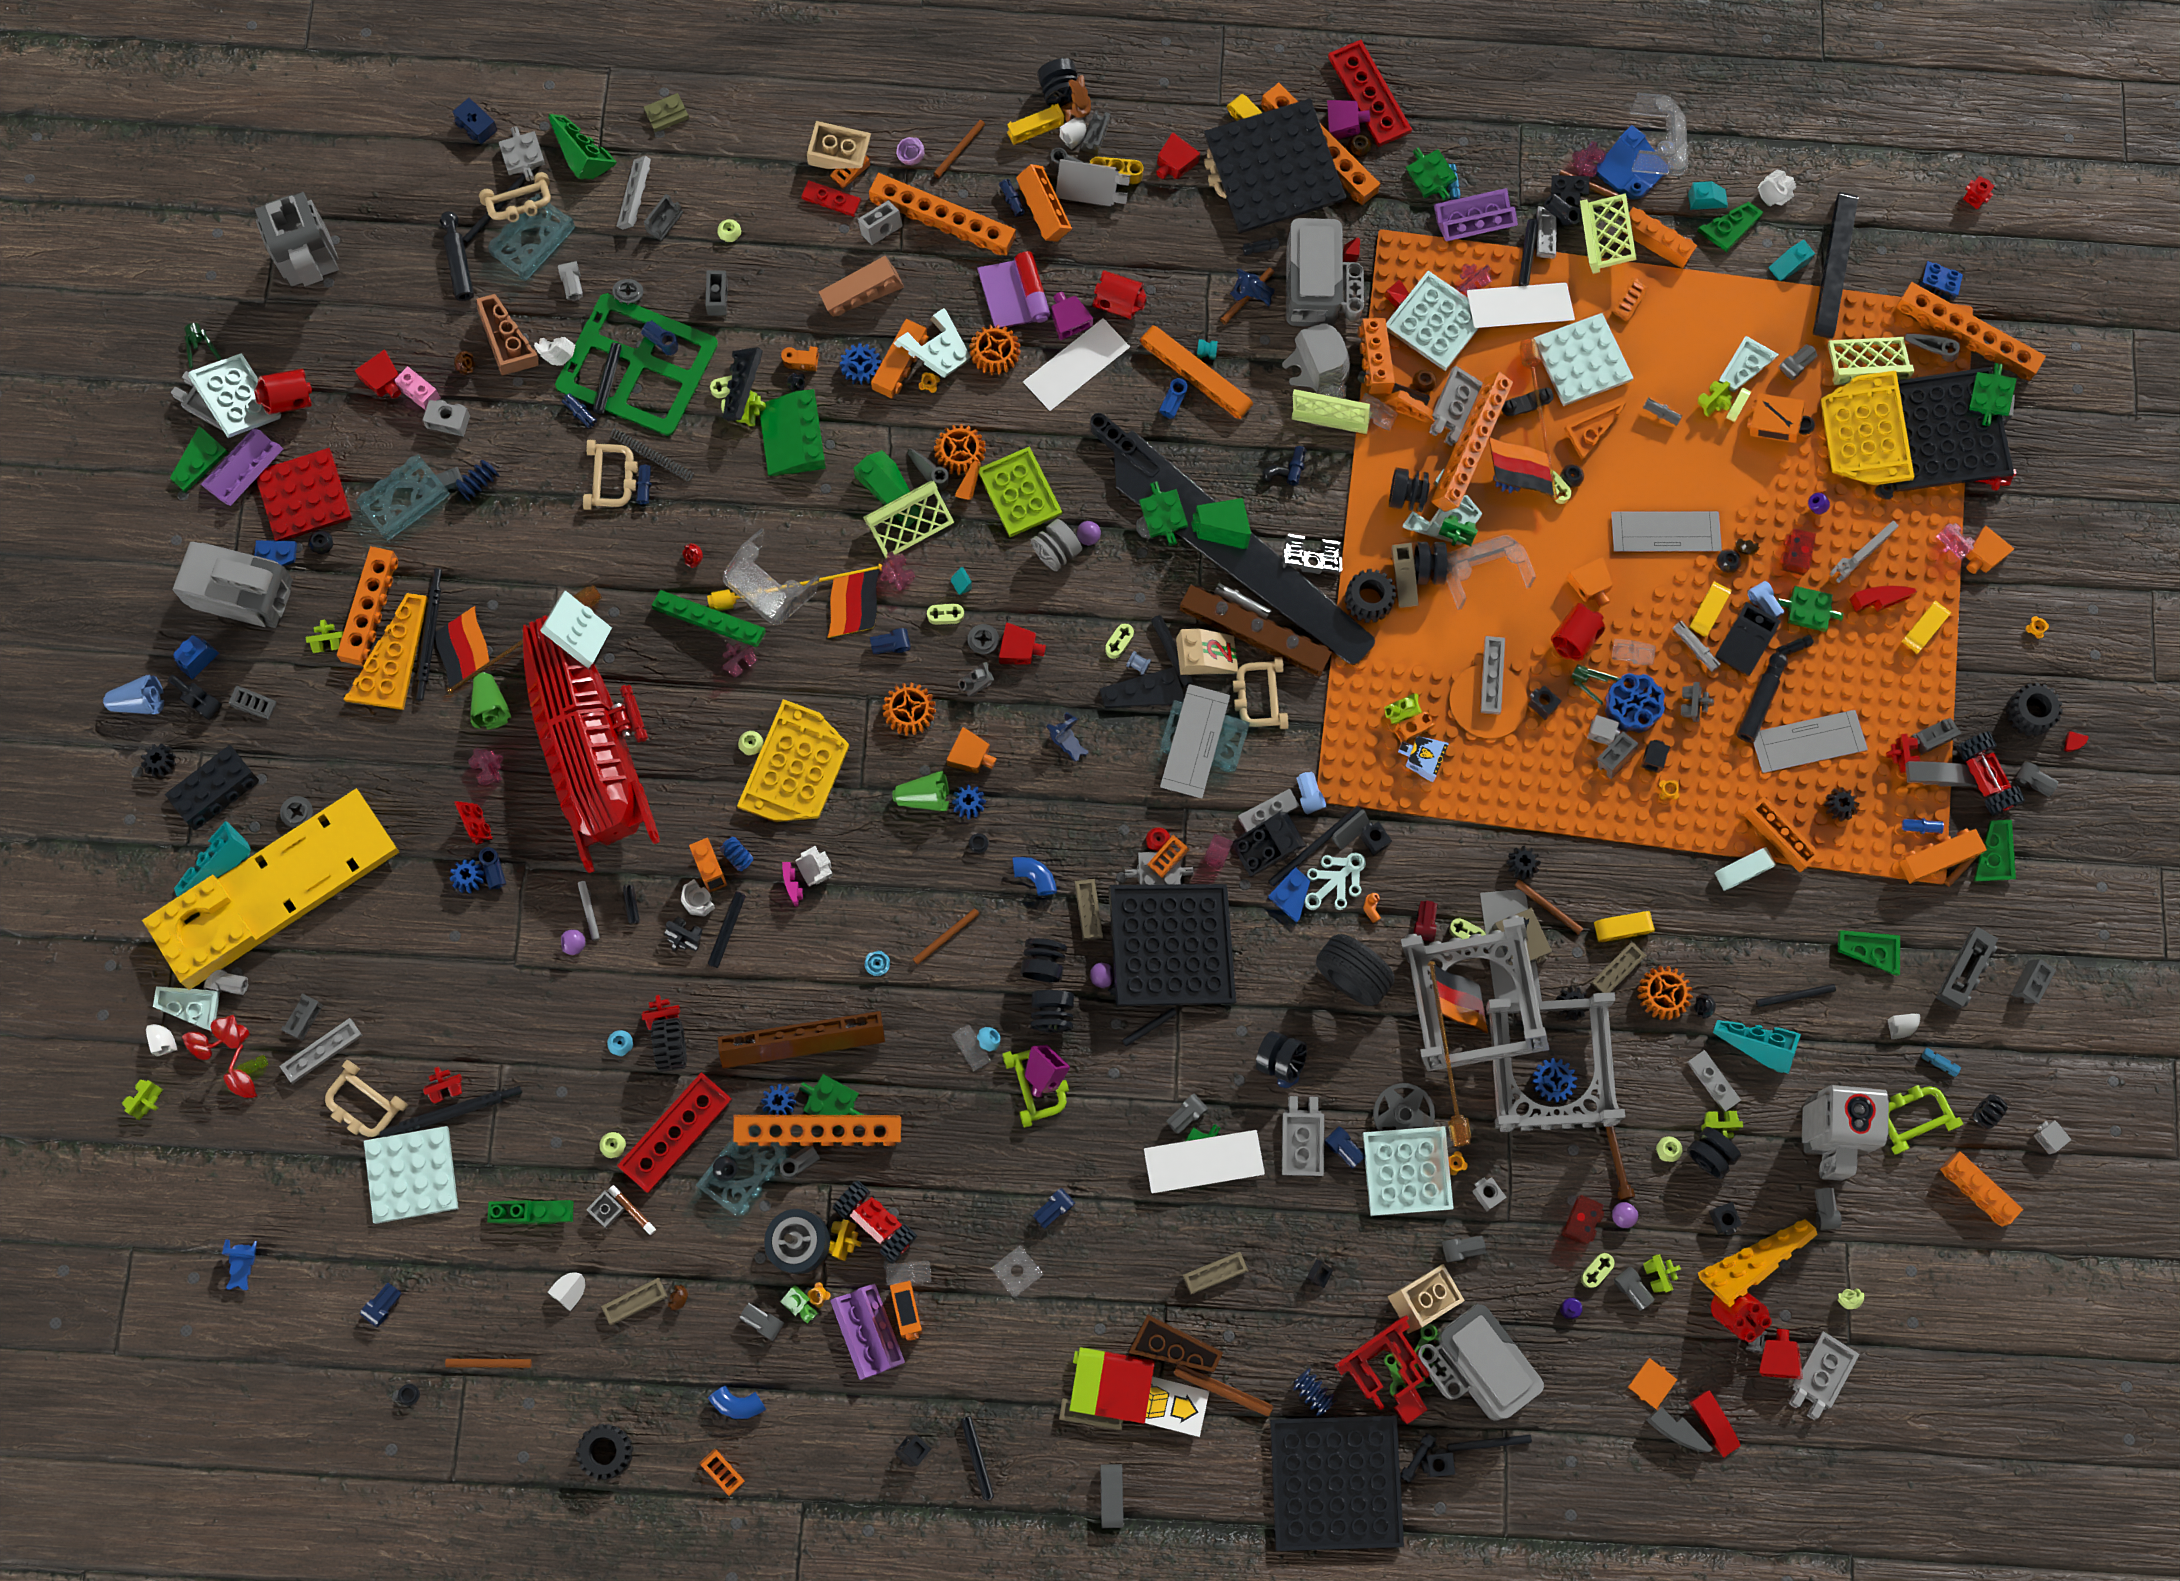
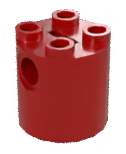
(1119, 295)
(283, 391)
(1578, 633)
(1745, 1318)

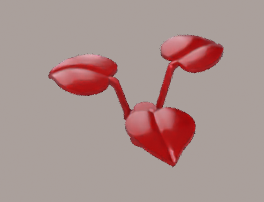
(233, 1036)

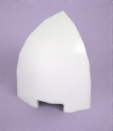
(1073, 132)
(1903, 1025)
(160, 1040)
(568, 1289)

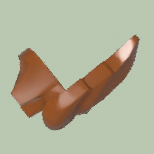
(1081, 102)

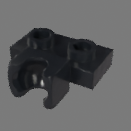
(1570, 188)

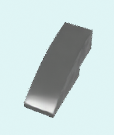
(1677, 1430)

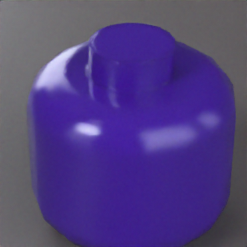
(1818, 503)
(1571, 1308)

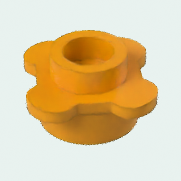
(934, 379)
(2041, 623)
(1673, 785)
(1461, 1164)
(813, 1295)

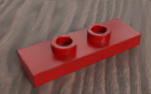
(831, 198)

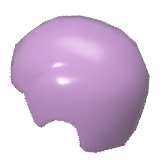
(910, 151)

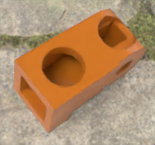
(800, 359)
(1414, 727)

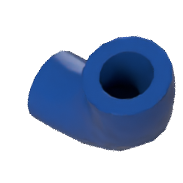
(1037, 873)
(736, 1407)

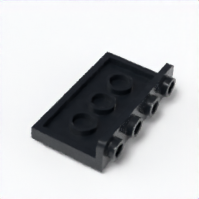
(212, 787)

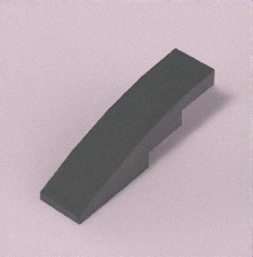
(1939, 774)

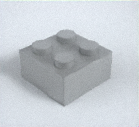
(605, 1209)

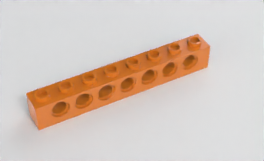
(1343, 159)
(953, 213)
(1980, 331)
(1472, 442)
(891, 1135)

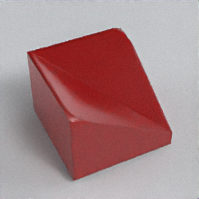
(1351, 251)
(1396, 294)

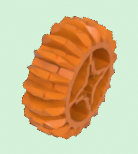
(1005, 341)
(949, 439)
(916, 707)
(1668, 1000)

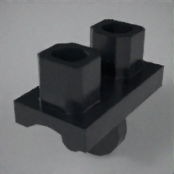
(681, 937)

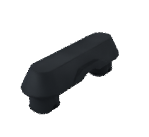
(1527, 402)

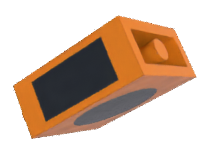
(1776, 418)
(708, 865)
(906, 1310)

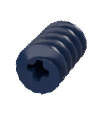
(476, 478)
(1313, 1392)

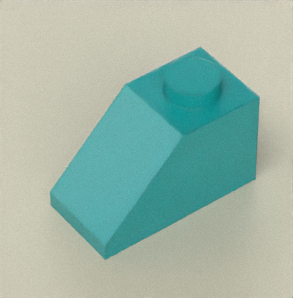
(1707, 196)
(1792, 260)

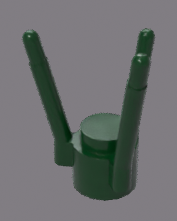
(194, 335)
(1582, 673)

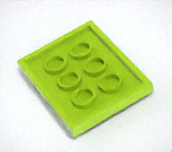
(1019, 491)

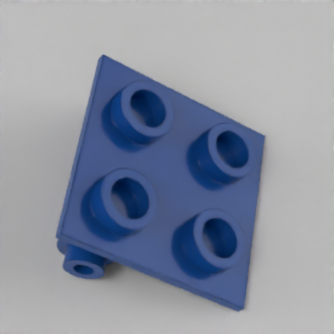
(1943, 279)

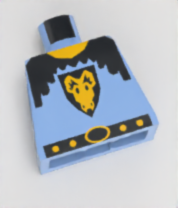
(1424, 756)

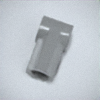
(570, 277)
(226, 982)

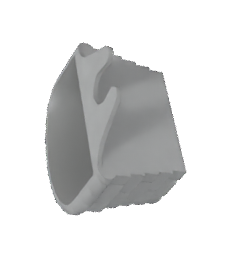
(1321, 358)

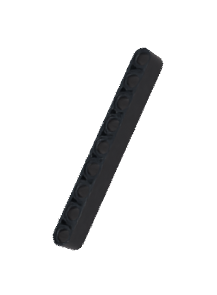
(1835, 265)

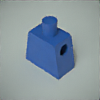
(194, 656)

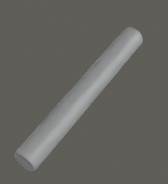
(588, 910)

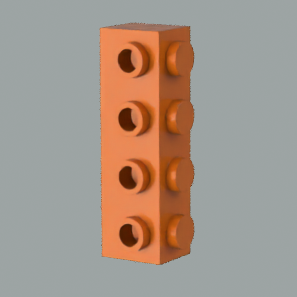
(1043, 203)
(1660, 239)
(1376, 355)
(898, 361)
(1781, 834)
(1942, 856)
(1981, 1189)

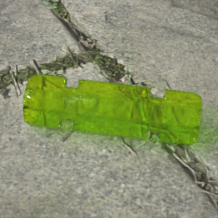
(253, 1065)

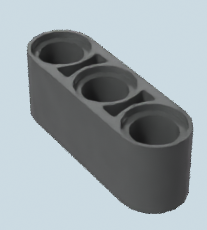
(1111, 1496)

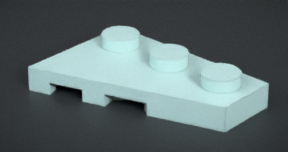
(1746, 363)
(189, 1005)

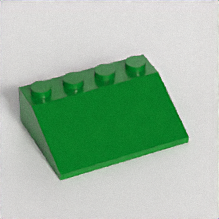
(792, 434)

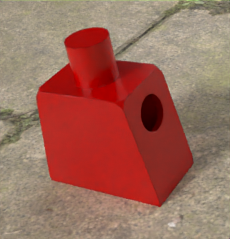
(1176, 158)
(379, 375)
(1019, 646)
(1781, 1357)

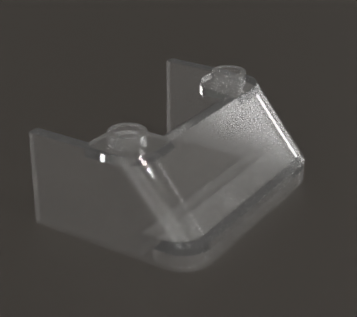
(1671, 153)
(1461, 560)
(761, 591)

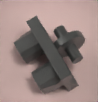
(976, 680)
(1694, 693)

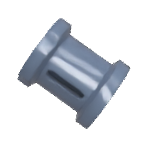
(1138, 663)

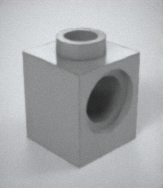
(1603, 730)
(2051, 1136)
(1497, 1196)

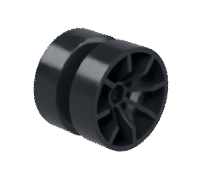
(1281, 1056)

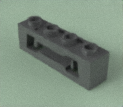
(1985, 945)

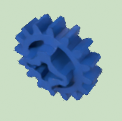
(851, 361)
(1554, 1088)

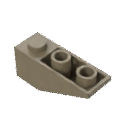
(1404, 575)

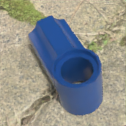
(1173, 399)

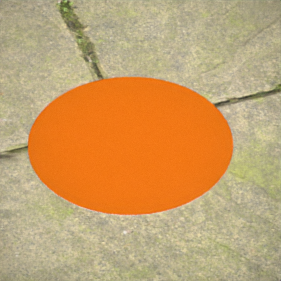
(1466, 703)

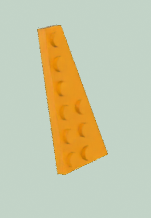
(391, 662)
(1753, 1264)

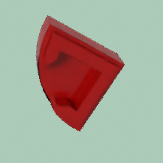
(2074, 741)

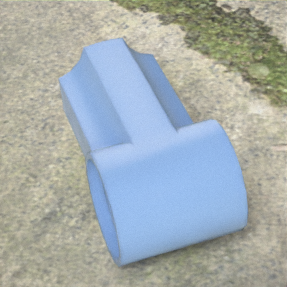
(1763, 597)
(1311, 797)

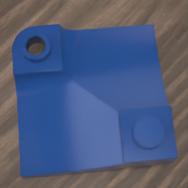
(1618, 163)

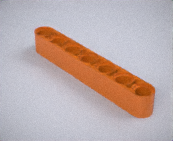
(1196, 372)

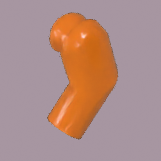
(1370, 907)

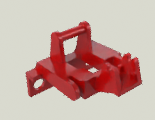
(1393, 1341)

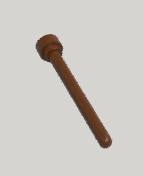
(1625, 1191)

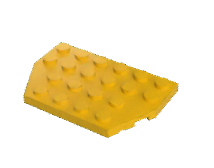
(1868, 430)
(794, 766)

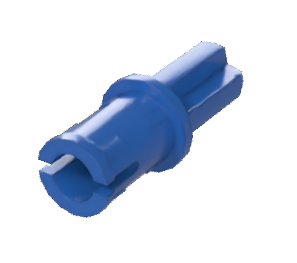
(1923, 826)

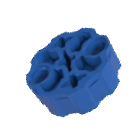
(1650, 713)

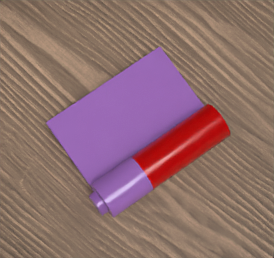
(1014, 292)

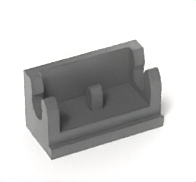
(1096, 133)
(663, 217)
(1936, 735)
(1617, 754)
(2033, 981)
(302, 1017)

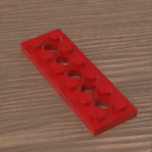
(1374, 82)
(675, 1146)

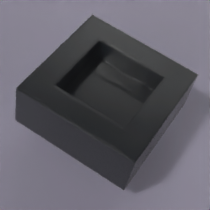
(1320, 1273)

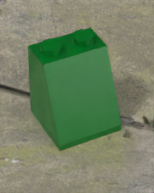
(1223, 523)

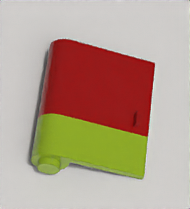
(1111, 1385)

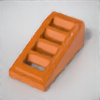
(849, 178)
(1638, 290)
(968, 484)
(1173, 861)
(713, 1454)

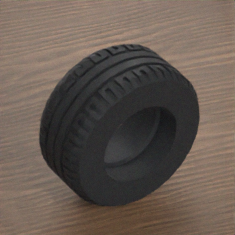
(1355, 969)

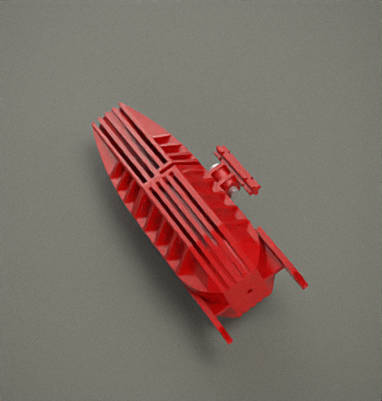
(586, 744)

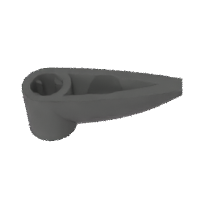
(1936, 345)
(929, 470)

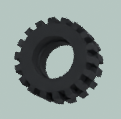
(1373, 581)
(2046, 701)
(668, 1044)
(587, 1444)

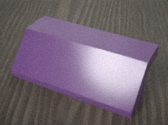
(1475, 214)
(241, 466)
(867, 1331)

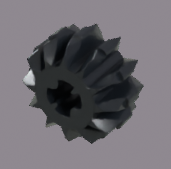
(156, 754)
(1833, 803)
(1528, 858)
(1570, 994)
(1990, 1111)

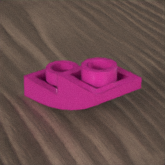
(794, 892)

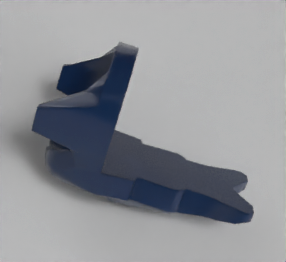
(1252, 287)
(1063, 737)

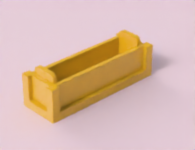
(1035, 124)

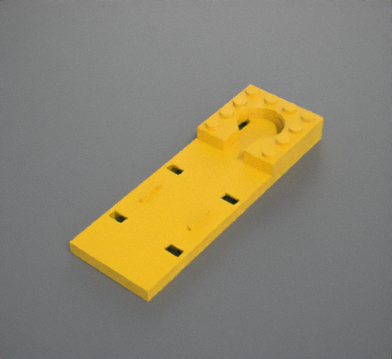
(249, 901)

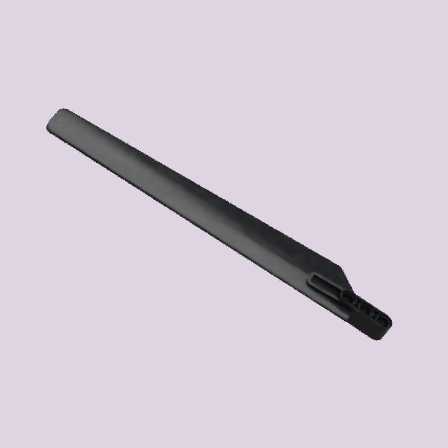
(1255, 566)

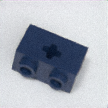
(474, 121)

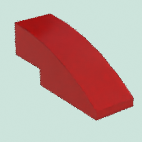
(1881, 597)
(1715, 1423)

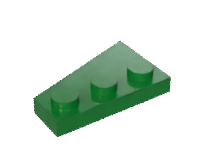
(1731, 227)
(197, 459)
(1998, 859)
(1872, 948)

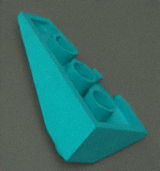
(223, 854)
(1770, 1047)

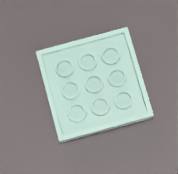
(1434, 321)
(1583, 359)
(1407, 1171)
(410, 1174)

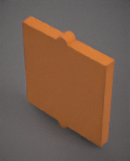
(1652, 1383)

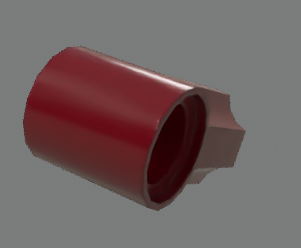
(1425, 922)

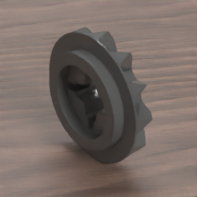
(621, 287)
(977, 633)
(295, 803)

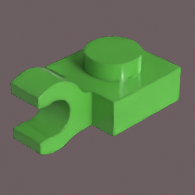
(797, 1302)

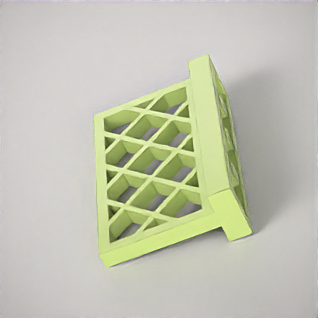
(1592, 237)
(1845, 375)
(1331, 411)
(902, 503)

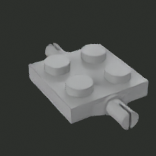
(522, 153)
(1147, 876)

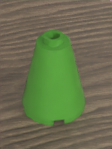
(487, 703)
(924, 793)

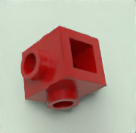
(1978, 192)

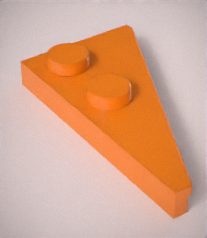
(1407, 405)
(1589, 430)

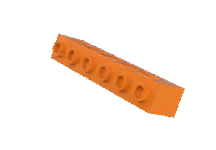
(375, 559)

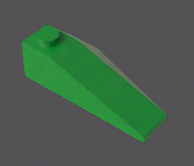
(580, 153)
(884, 481)

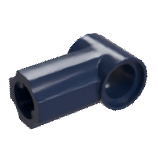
(660, 337)
(896, 641)
(493, 869)
(1341, 1143)
(1057, 1205)
(377, 1309)

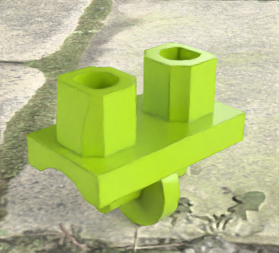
(1718, 400)
(752, 409)
(316, 641)
(1403, 709)
(143, 1100)
(1731, 1123)
(1663, 1283)

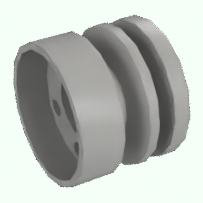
(1056, 544)

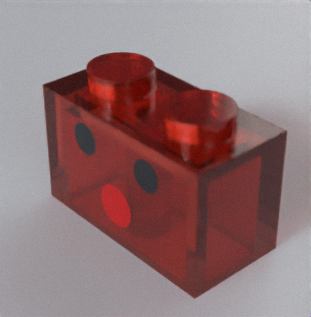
(1798, 551)
(1583, 1220)

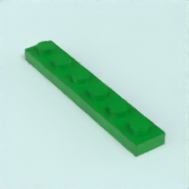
(708, 618)

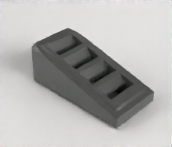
(237, 695)

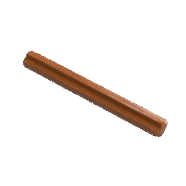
(1223, 1390)

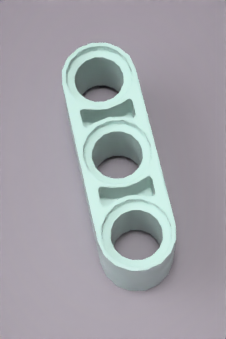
(1745, 869)

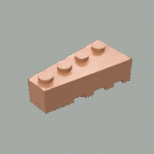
(861, 287)
(506, 340)

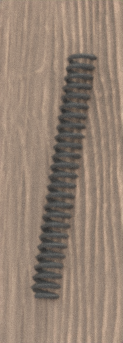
(652, 453)

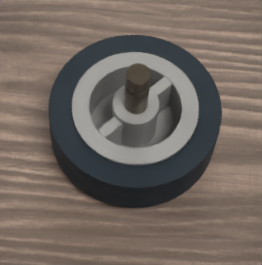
(797, 1241)

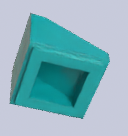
(961, 581)

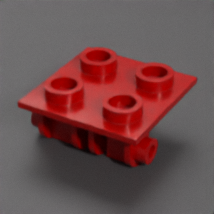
(474, 822)

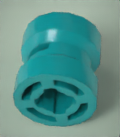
(1207, 349)

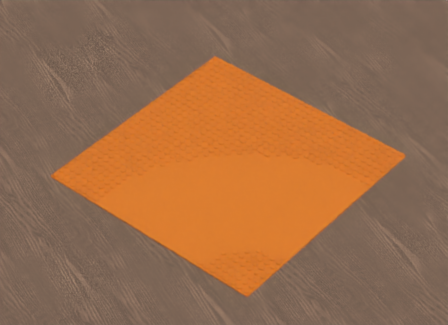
(1548, 769)

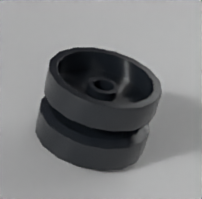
(1430, 563)
(1714, 1152)

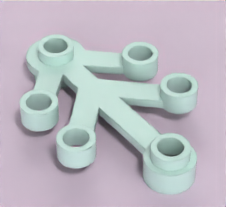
(1337, 879)

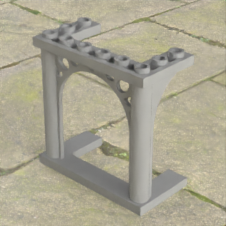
(1515, 940)
(1607, 1108)

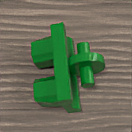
(1457, 531)

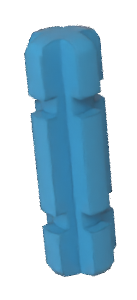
(1453, 188)
(1941, 1062)

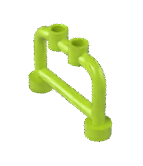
(1914, 1094)
(1031, 1114)

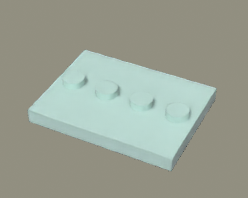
(230, 395)
(576, 629)

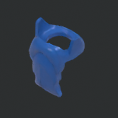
(241, 1259)

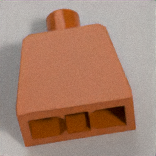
(1988, 551)
(1592, 581)
(970, 753)

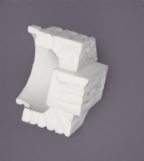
(1777, 188)
(555, 352)
(814, 866)
(696, 899)

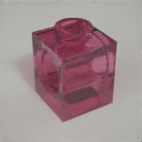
(1218, 851)

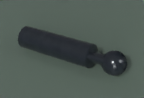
(456, 258)
(1762, 698)

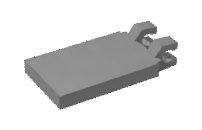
(1090, 183)
(194, 402)
(1455, 404)
(1851, 564)
(1302, 1139)
(1823, 1374)

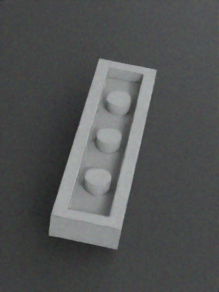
(633, 192)
(1492, 675)
(321, 1051)

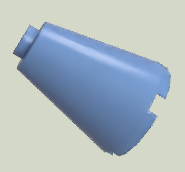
(136, 697)

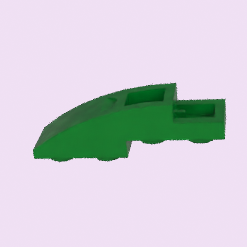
(530, 1212)

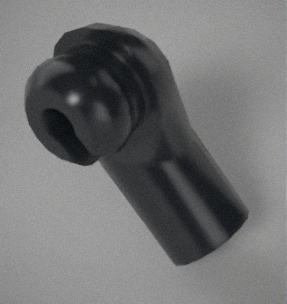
(1274, 470)

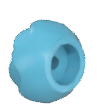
(872, 958)
(988, 1038)
(624, 1047)

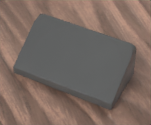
(1350, 830)

